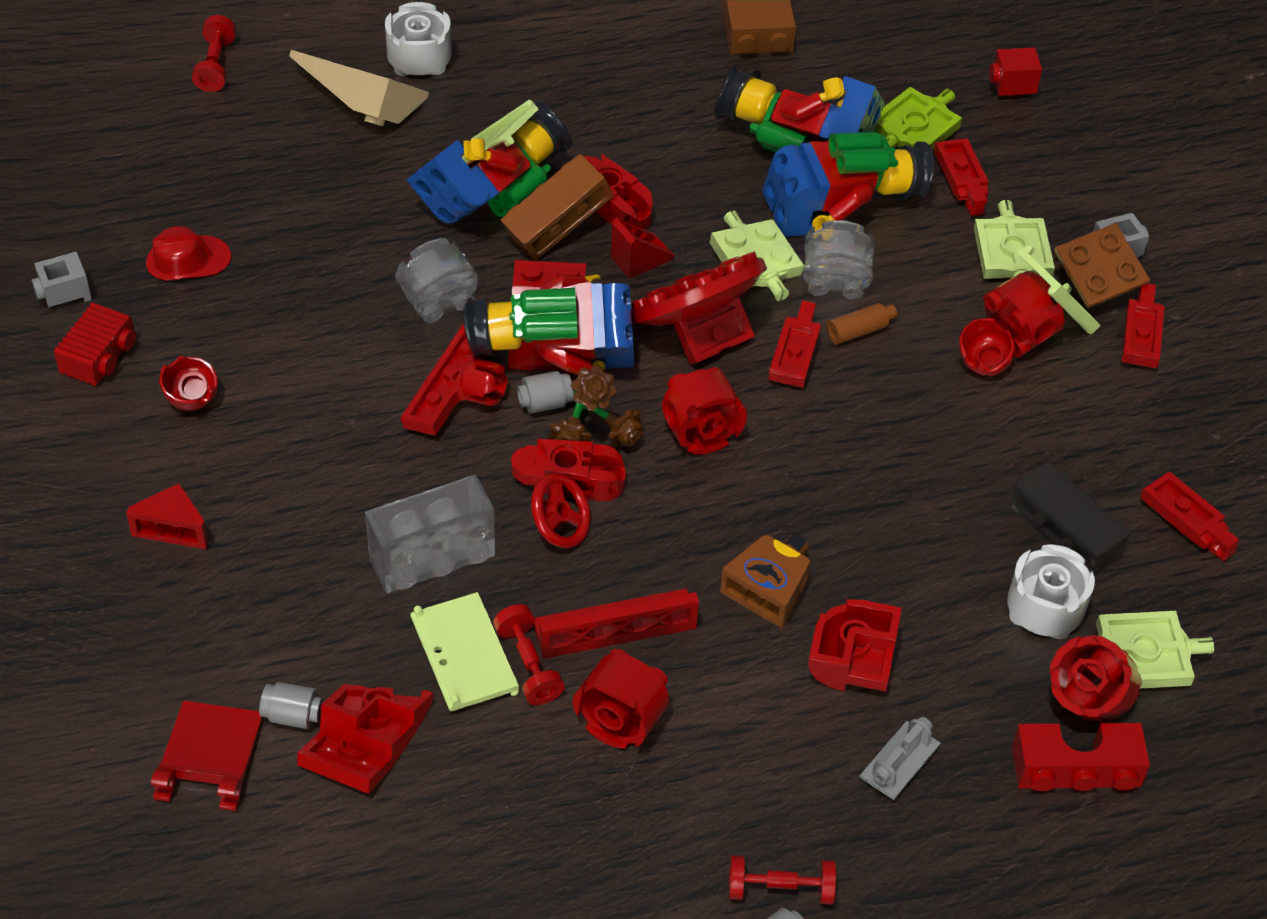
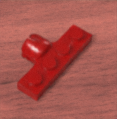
(453, 380)

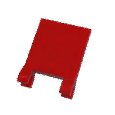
(209, 747)

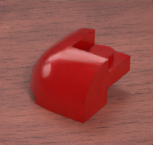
(855, 645)

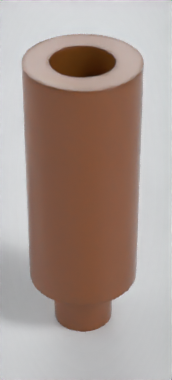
(860, 322)

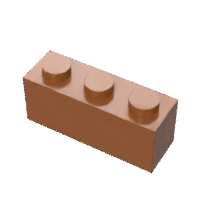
(557, 207)

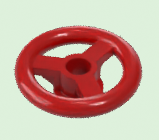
(555, 510)

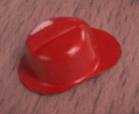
(184, 254)

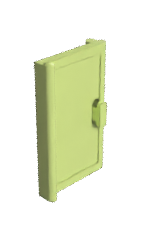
(504, 128)
(1061, 293)
(471, 657)

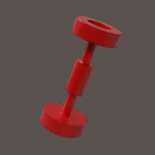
(209, 74)
(543, 685)
(783, 879)

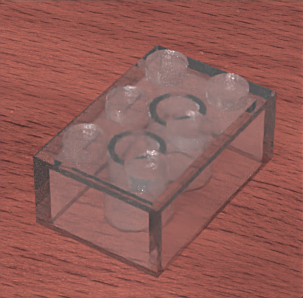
(431, 533)

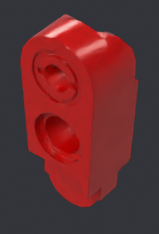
(631, 199)
(592, 466)

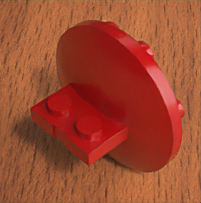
(704, 306)

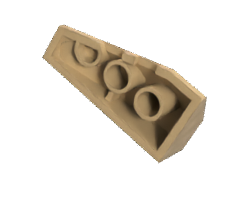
(363, 91)

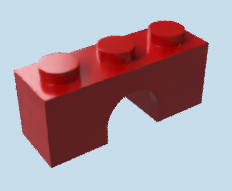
(1048, 762)

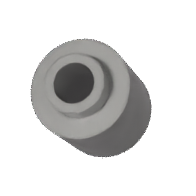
(545, 391)
(291, 705)

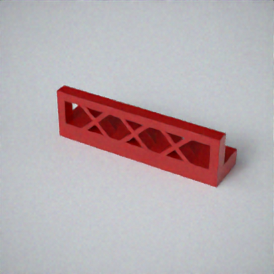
(616, 623)

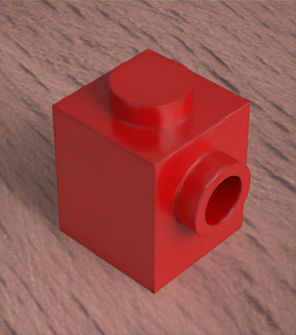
(1016, 71)

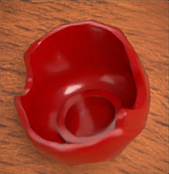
(986, 347)
(188, 383)

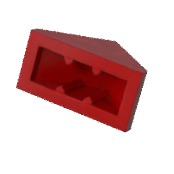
(637, 249)
(168, 519)

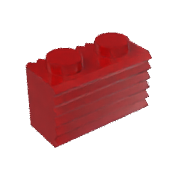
(95, 344)

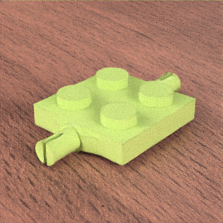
(1002, 238)
(767, 242)
(1155, 645)

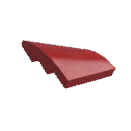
(363, 734)

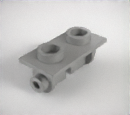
(901, 757)

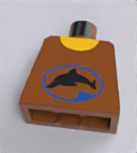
(768, 577)

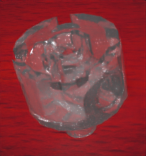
(838, 259)
(437, 279)

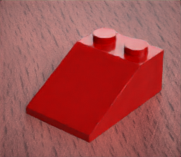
(532, 276)

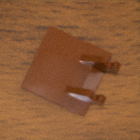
(1101, 265)

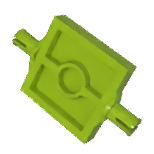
(918, 118)

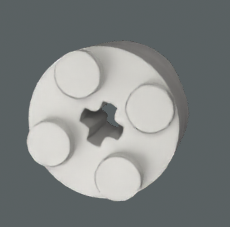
(418, 39)
(1050, 591)

